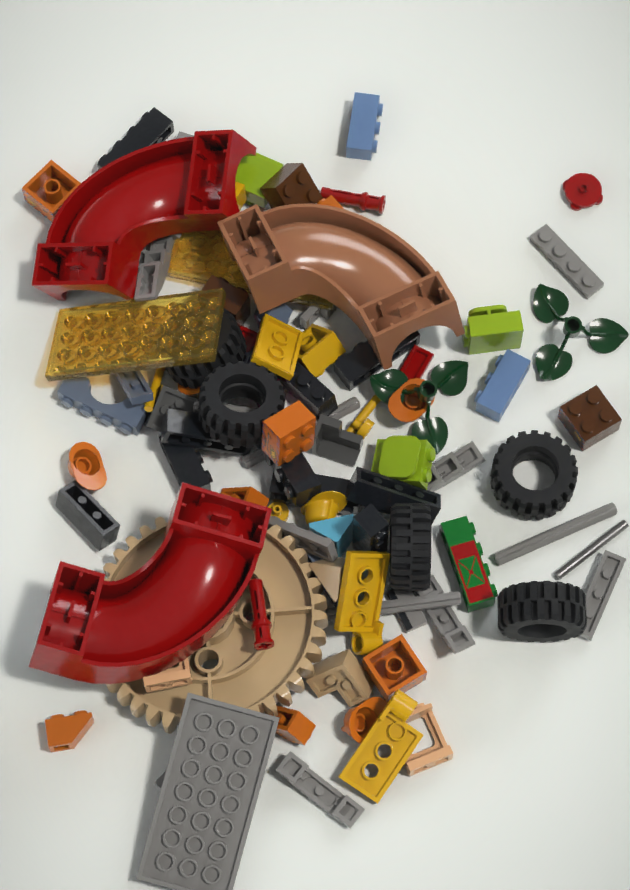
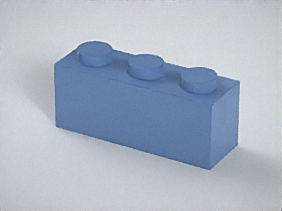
(364, 126)
(502, 385)

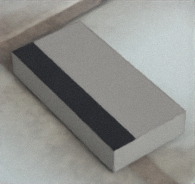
(412, 619)

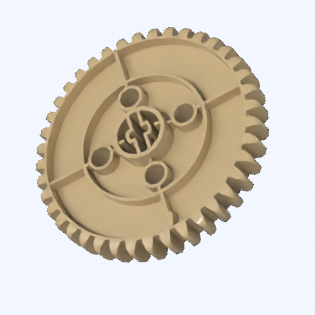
(243, 674)

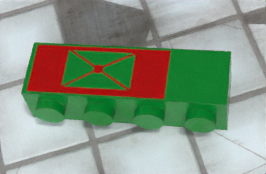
(468, 564)

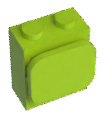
(254, 173)
(492, 329)
(404, 459)

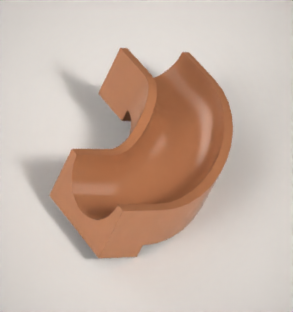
(345, 260)

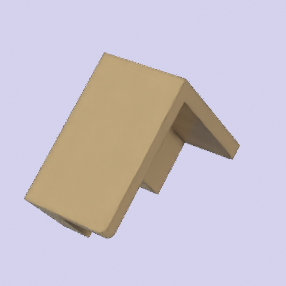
(343, 674)

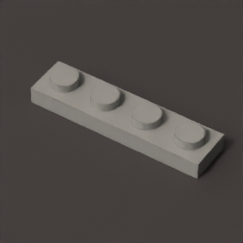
(566, 261)
(307, 539)
(601, 590)

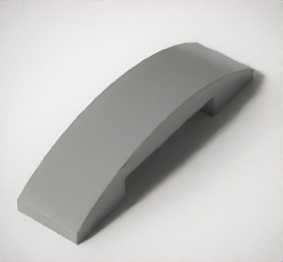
(446, 622)
(319, 790)

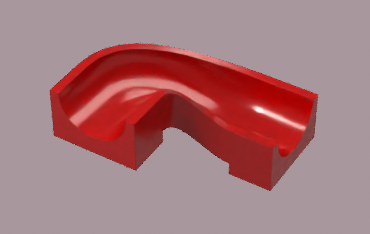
(134, 201)
(166, 607)

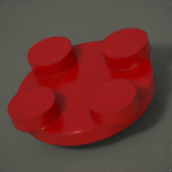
(583, 191)

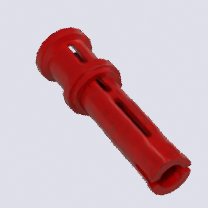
(363, 201)
(260, 625)

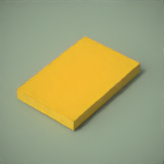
(277, 346)

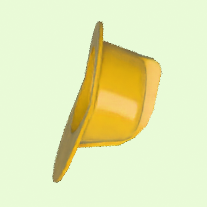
(323, 506)

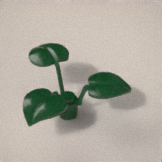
(553, 361)
(448, 376)

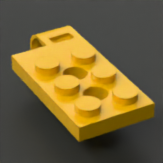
(362, 616)
(390, 730)

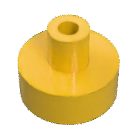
(363, 428)
(279, 510)

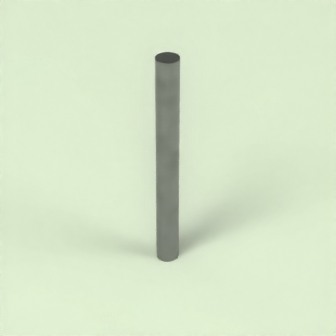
(591, 549)

